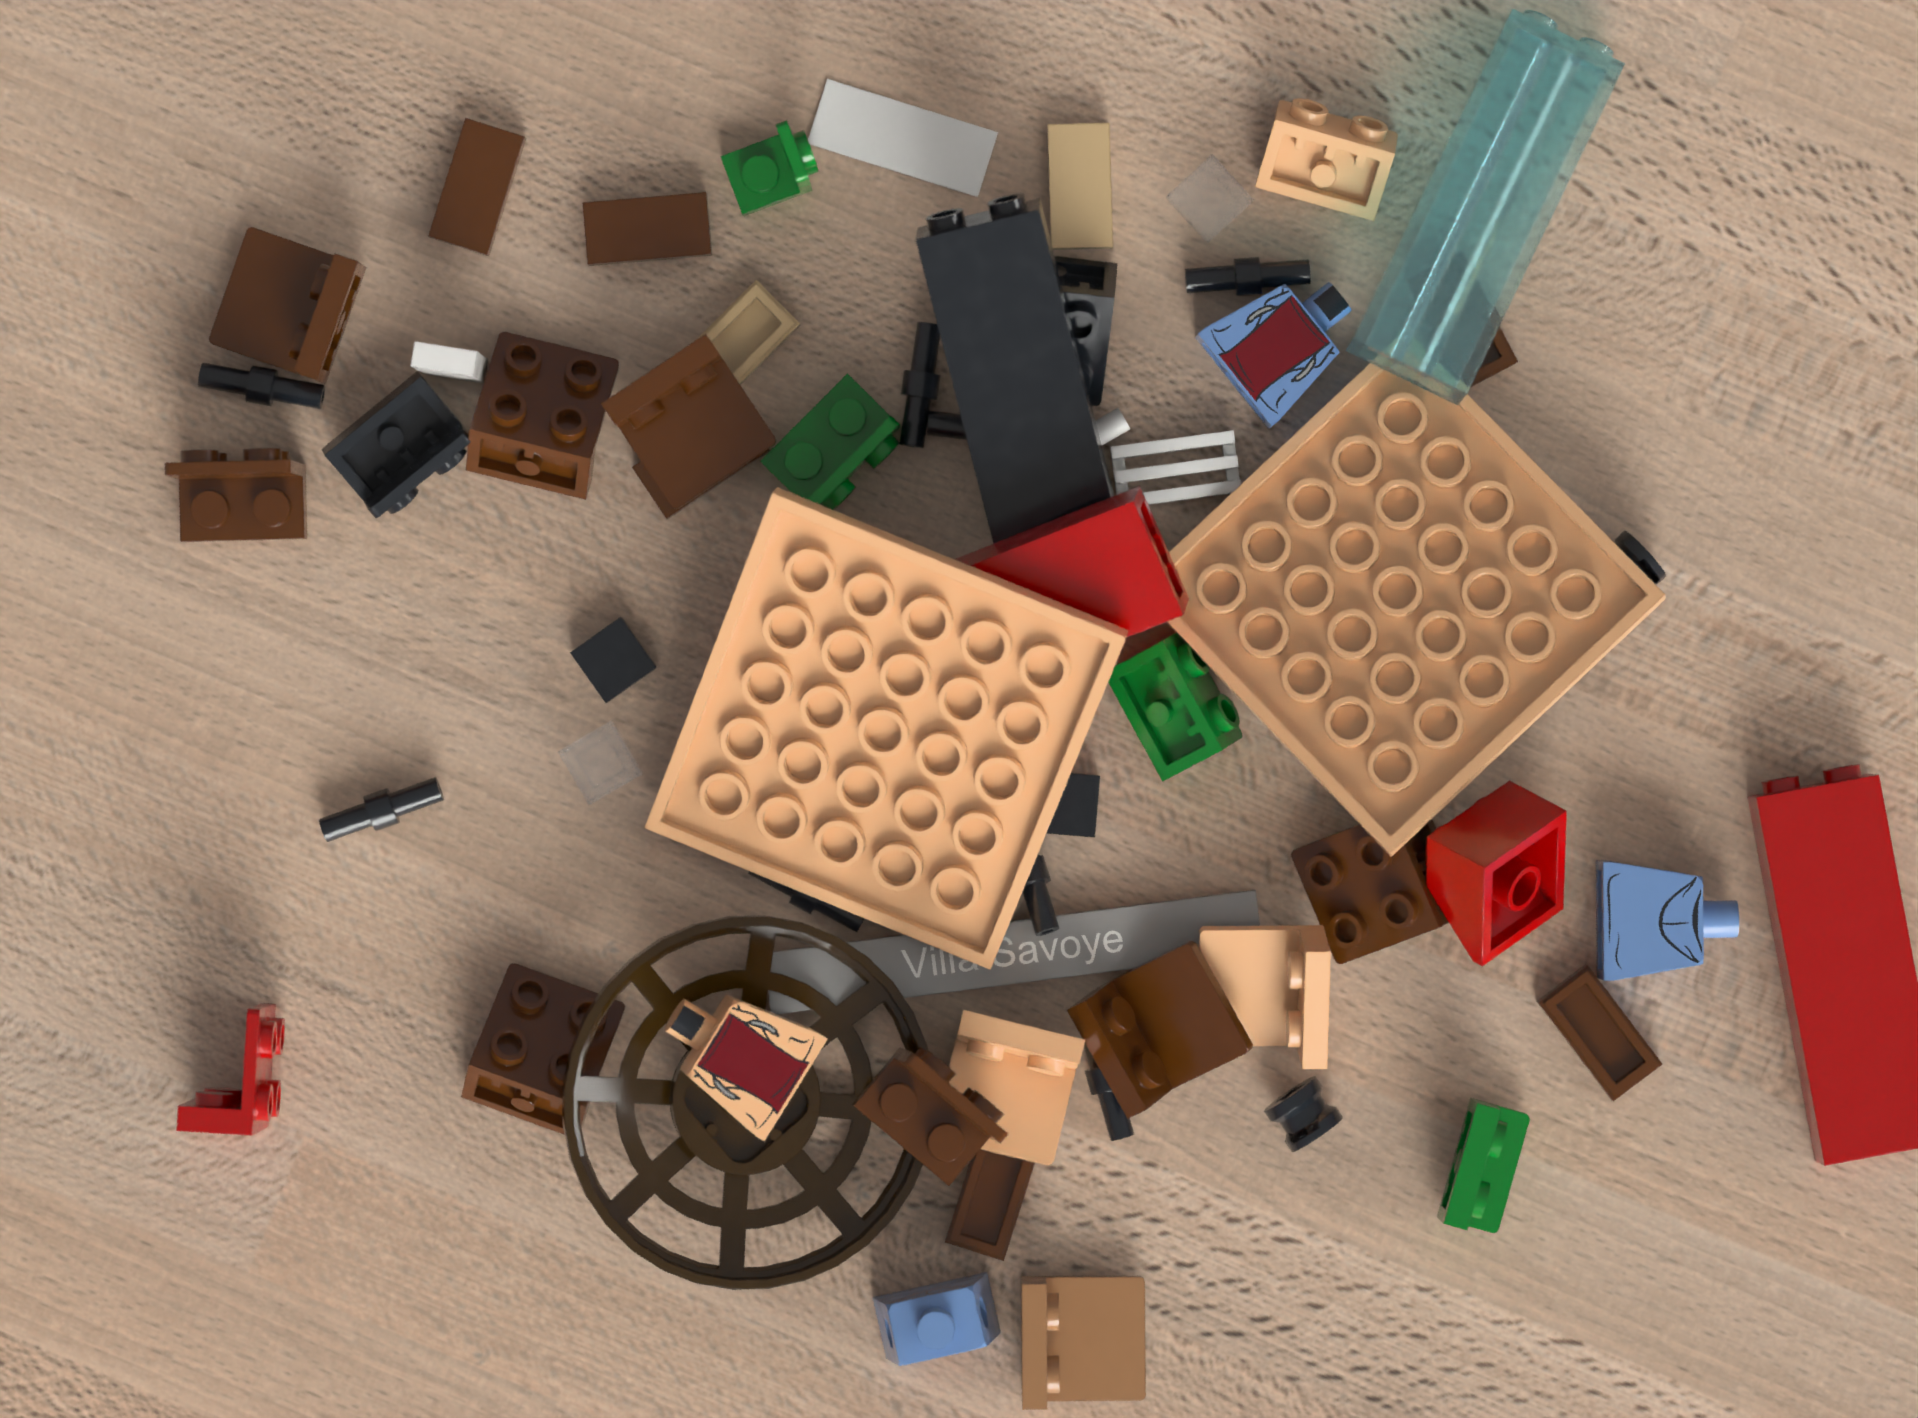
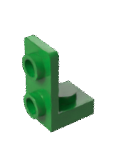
(771, 170)

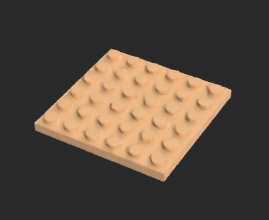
(1402, 597)
(885, 728)

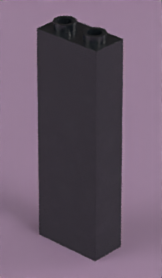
(1013, 363)

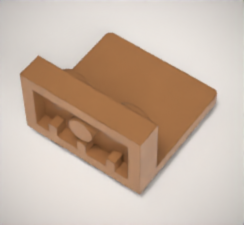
(1082, 1339)

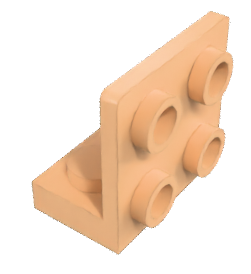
(1275, 983)
(1023, 1075)

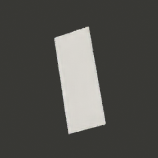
(902, 137)

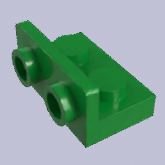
(833, 444)
(1174, 706)
(1483, 1166)

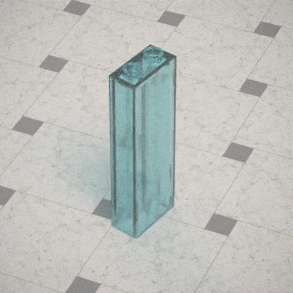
(1486, 205)

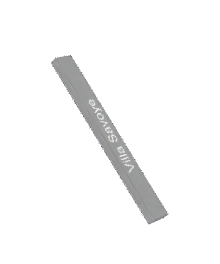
(1081, 946)

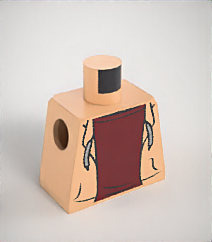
(745, 1058)

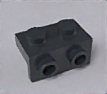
(398, 446)

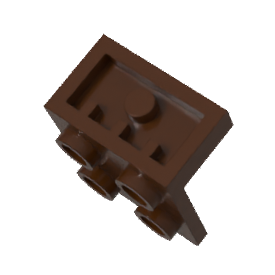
(287, 304)
(540, 415)
(690, 422)
(240, 498)
(1365, 893)
(1159, 1027)
(527, 1046)
(927, 1114)

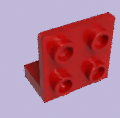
(260, 1099)

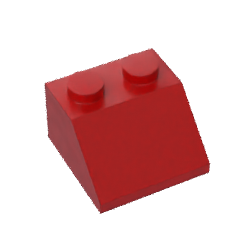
(1499, 869)

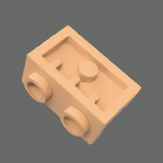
(1327, 158)

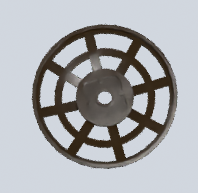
(715, 1134)

